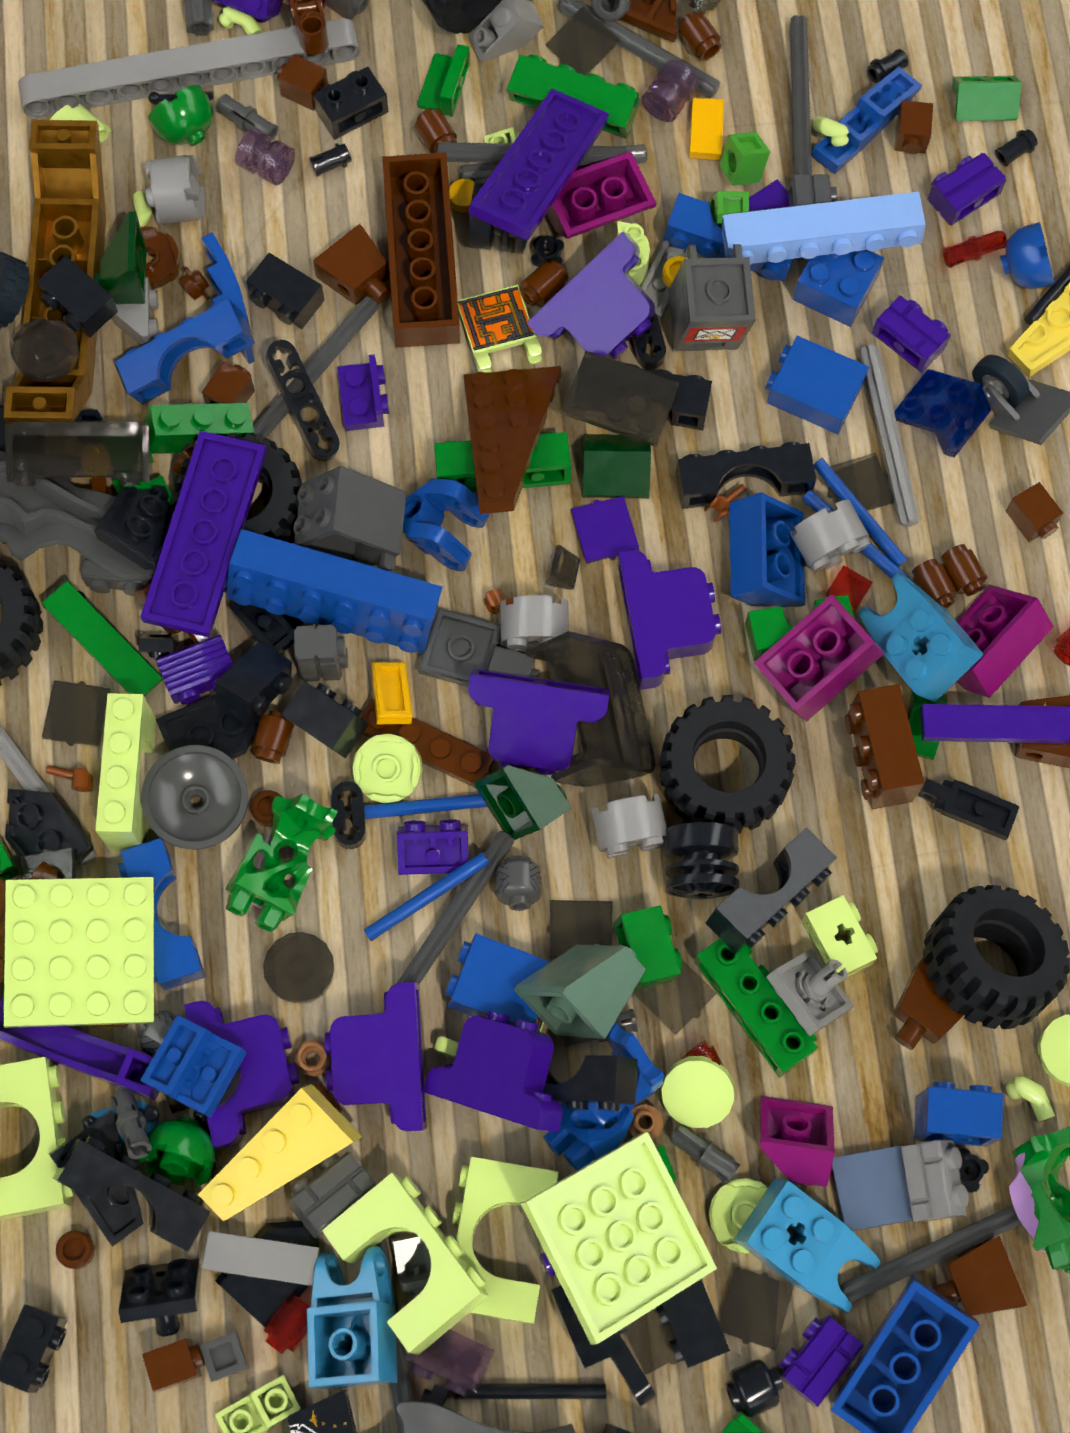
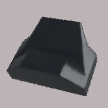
(268, 628)

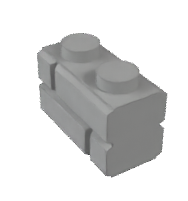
(934, 1180)

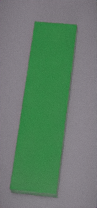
(101, 640)

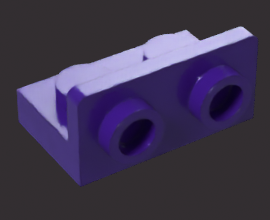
(361, 396)
(431, 847)

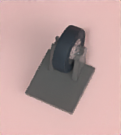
(1021, 405)

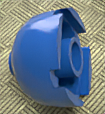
(1028, 258)

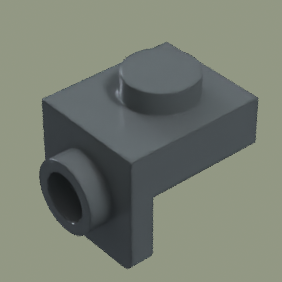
(411, 1262)

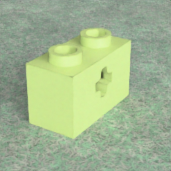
(842, 917)

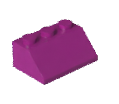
(600, 196)
(1006, 631)
(819, 658)

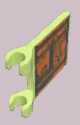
(497, 323)

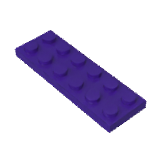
(538, 164)
(203, 534)

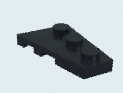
(115, 1207)

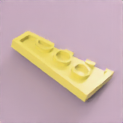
(1045, 338)

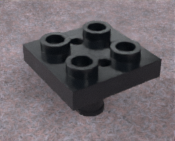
(161, 1293)

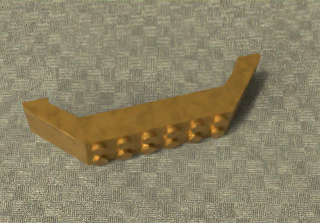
(67, 222)

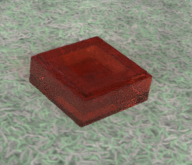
(851, 584)

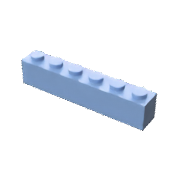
(826, 228)

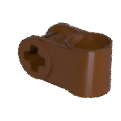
(310, 25)

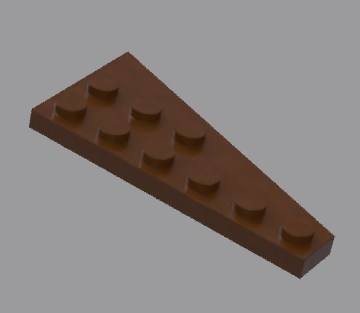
(505, 427)

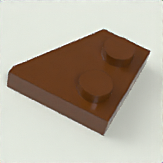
(654, 17)

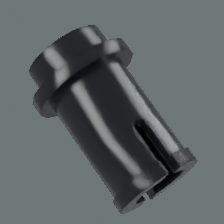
(881, 68)
(1023, 143)
(331, 159)

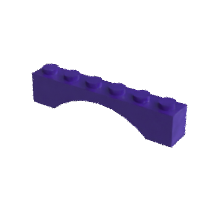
(83, 1053)

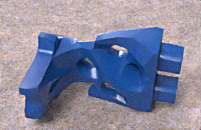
(601, 1131)

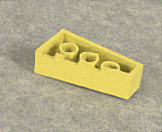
(290, 1144)

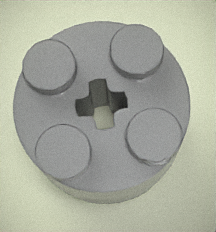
(175, 189)
(829, 536)
(532, 621)
(629, 824)

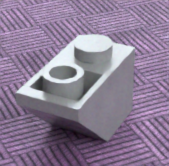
(505, 29)
(138, 319)

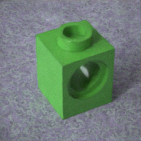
(744, 158)
(728, 203)

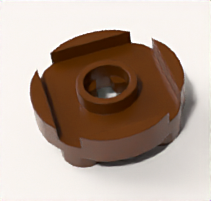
(167, 258)

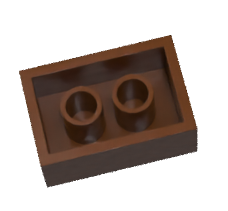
(884, 747)

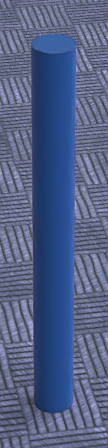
(867, 520)
(870, 552)
(424, 806)
(426, 896)

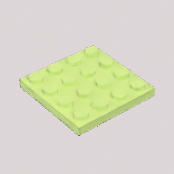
(79, 952)
(619, 1237)

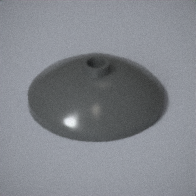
(190, 774)

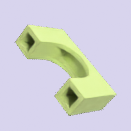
(127, 733)
(33, 1087)
(487, 1187)
(451, 1287)

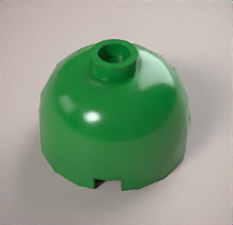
(183, 118)
(180, 1151)

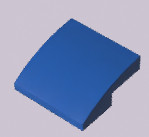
(193, 1066)

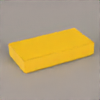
(706, 129)
(391, 693)

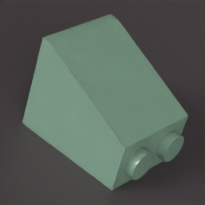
(583, 989)

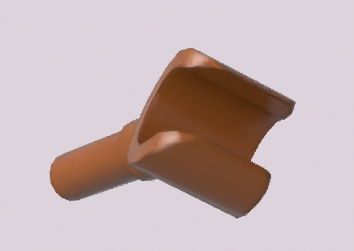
(722, 504)
(493, 600)
(81, 779)

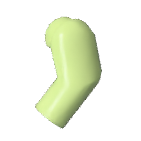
(246, 21)
(831, 128)
(141, 207)
(1033, 1093)

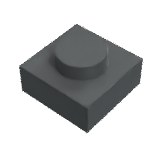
(224, 1356)

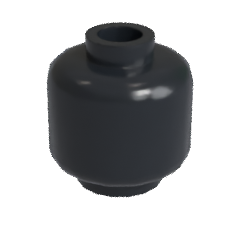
(754, 1388)

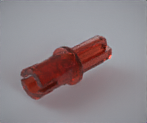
(974, 248)

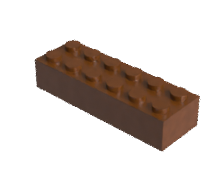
(421, 250)

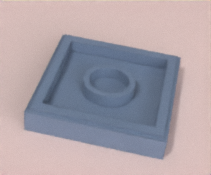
(871, 1188)

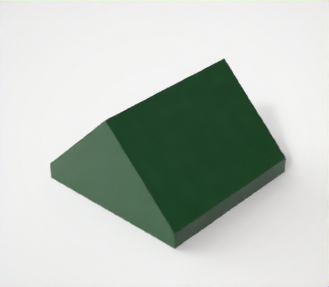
(615, 467)

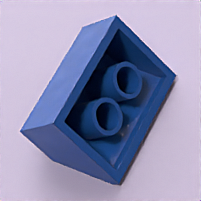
(762, 553)

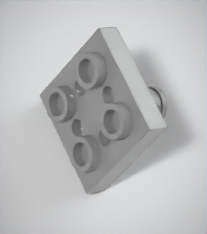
(811, 990)

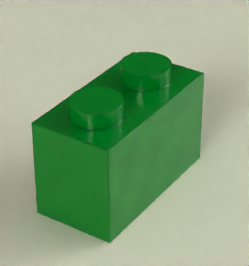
(649, 937)

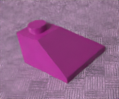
(798, 1138)

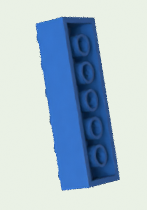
(332, 591)

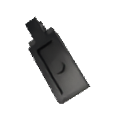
(971, 806)

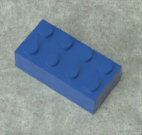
(904, 1362)

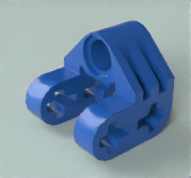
(426, 513)

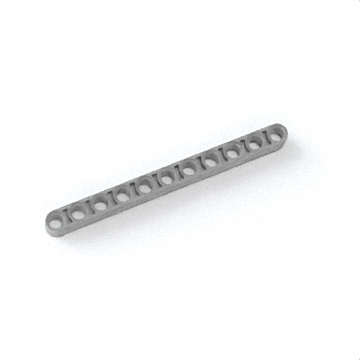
(178, 68)

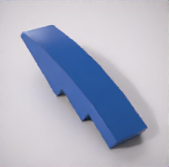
(868, 119)
(224, 282)

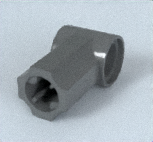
(198, 16)

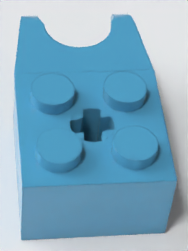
(921, 640)
(816, 1248)
(350, 1315)

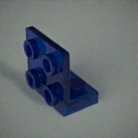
(945, 406)

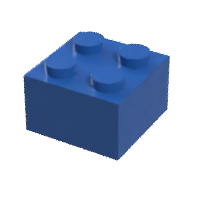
(838, 283)
(959, 1115)

